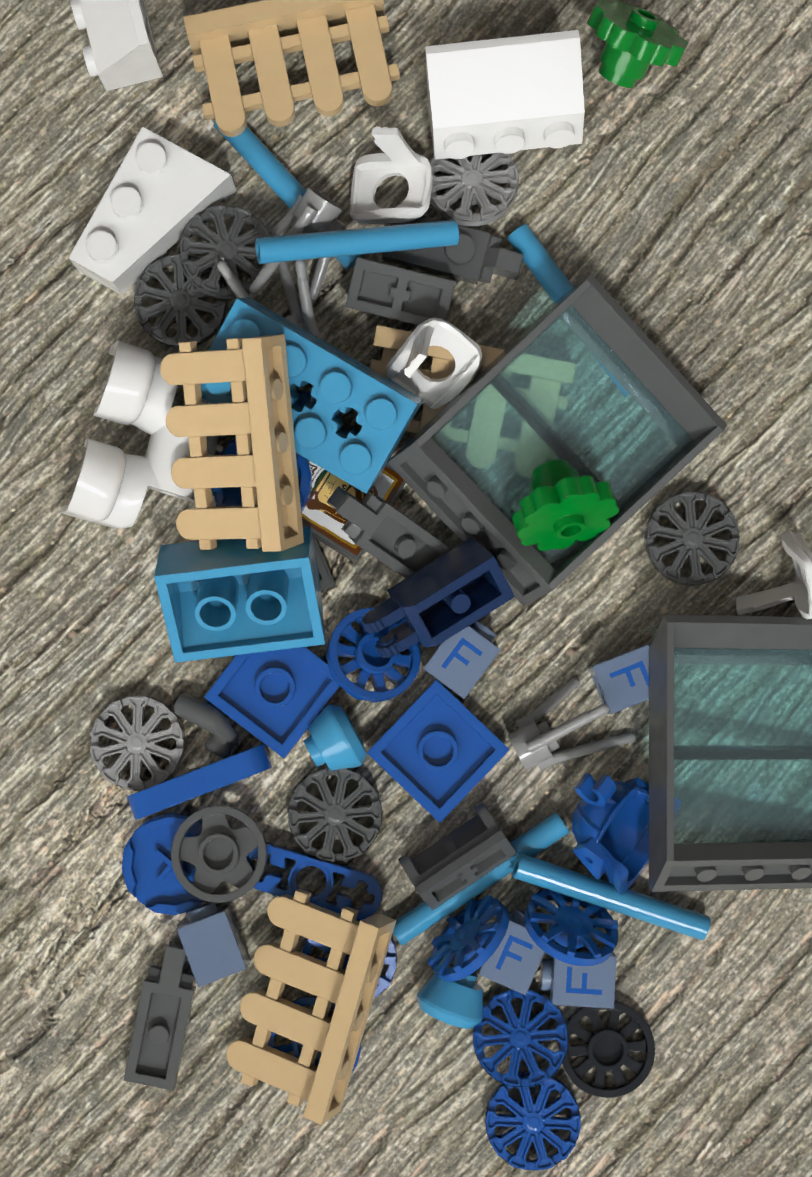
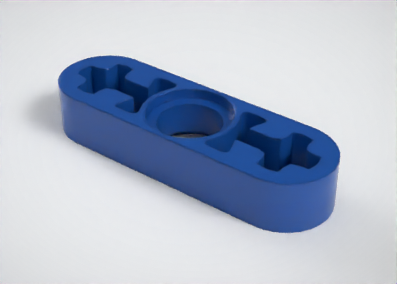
(199, 782)
(352, 876)

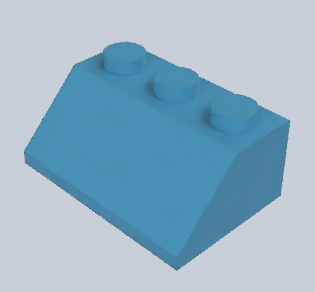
(239, 598)

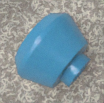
(335, 740)
(453, 1002)

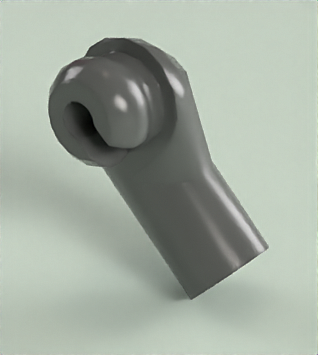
(210, 718)

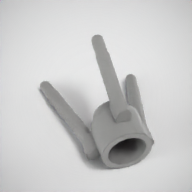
(309, 214)
(302, 319)
(536, 742)

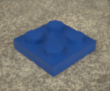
(274, 694)
(438, 751)

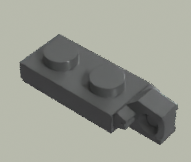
(470, 261)
(387, 532)
(161, 1022)

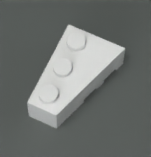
(146, 210)

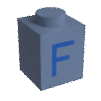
(463, 658)
(623, 679)
(213, 943)
(515, 958)
(579, 984)

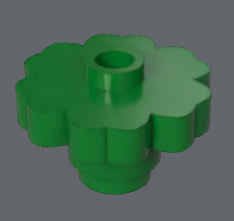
(633, 41)
(563, 507)

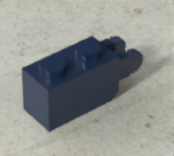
(439, 599)

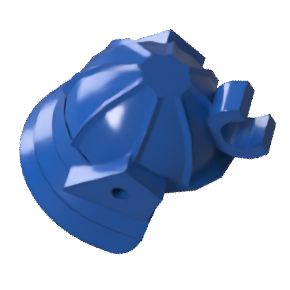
(612, 828)

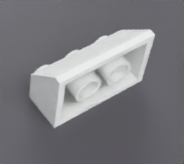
(120, 41)
(505, 94)

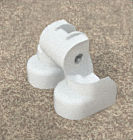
(115, 482)

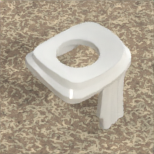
(374, 168)
(405, 363)
(799, 591)

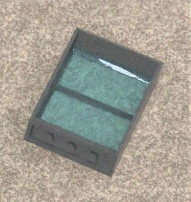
(570, 390)
(730, 753)

